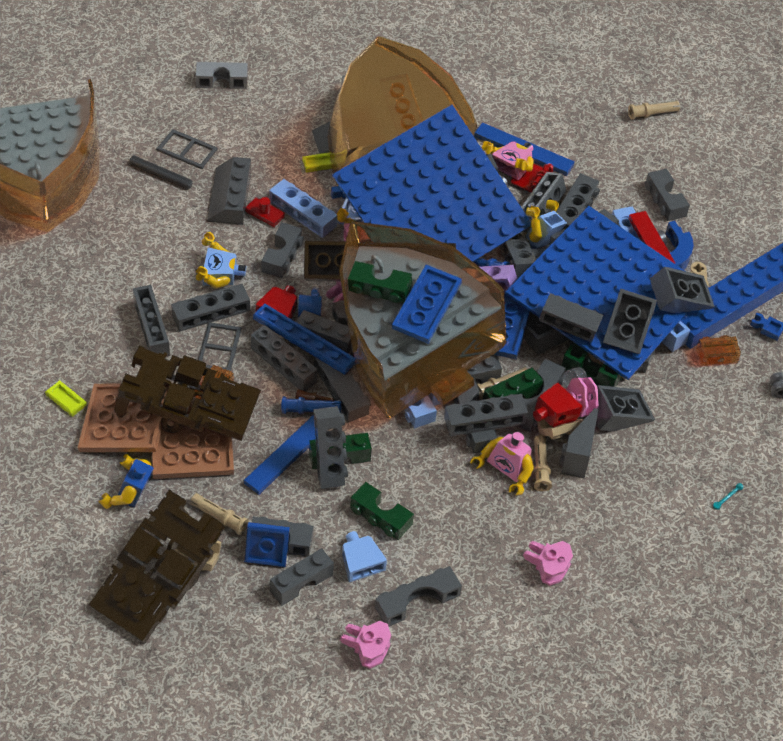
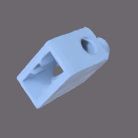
(362, 557)

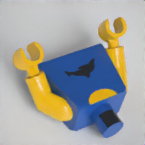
(133, 484)

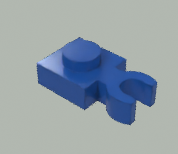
(770, 327)

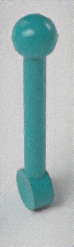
(717, 505)

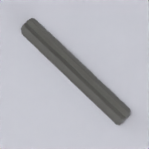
(160, 172)

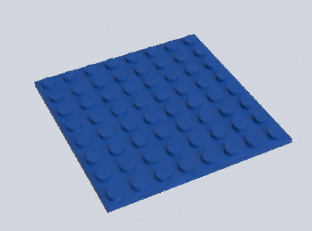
(437, 185)
(589, 269)

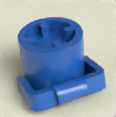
(310, 303)

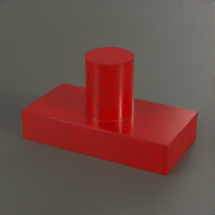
(264, 211)

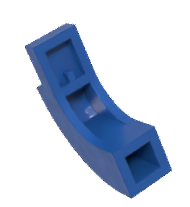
(682, 243)

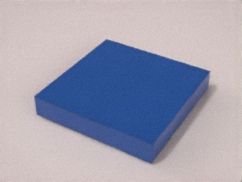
(266, 544)

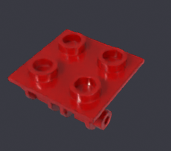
(531, 179)

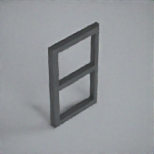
(192, 140)
(219, 347)

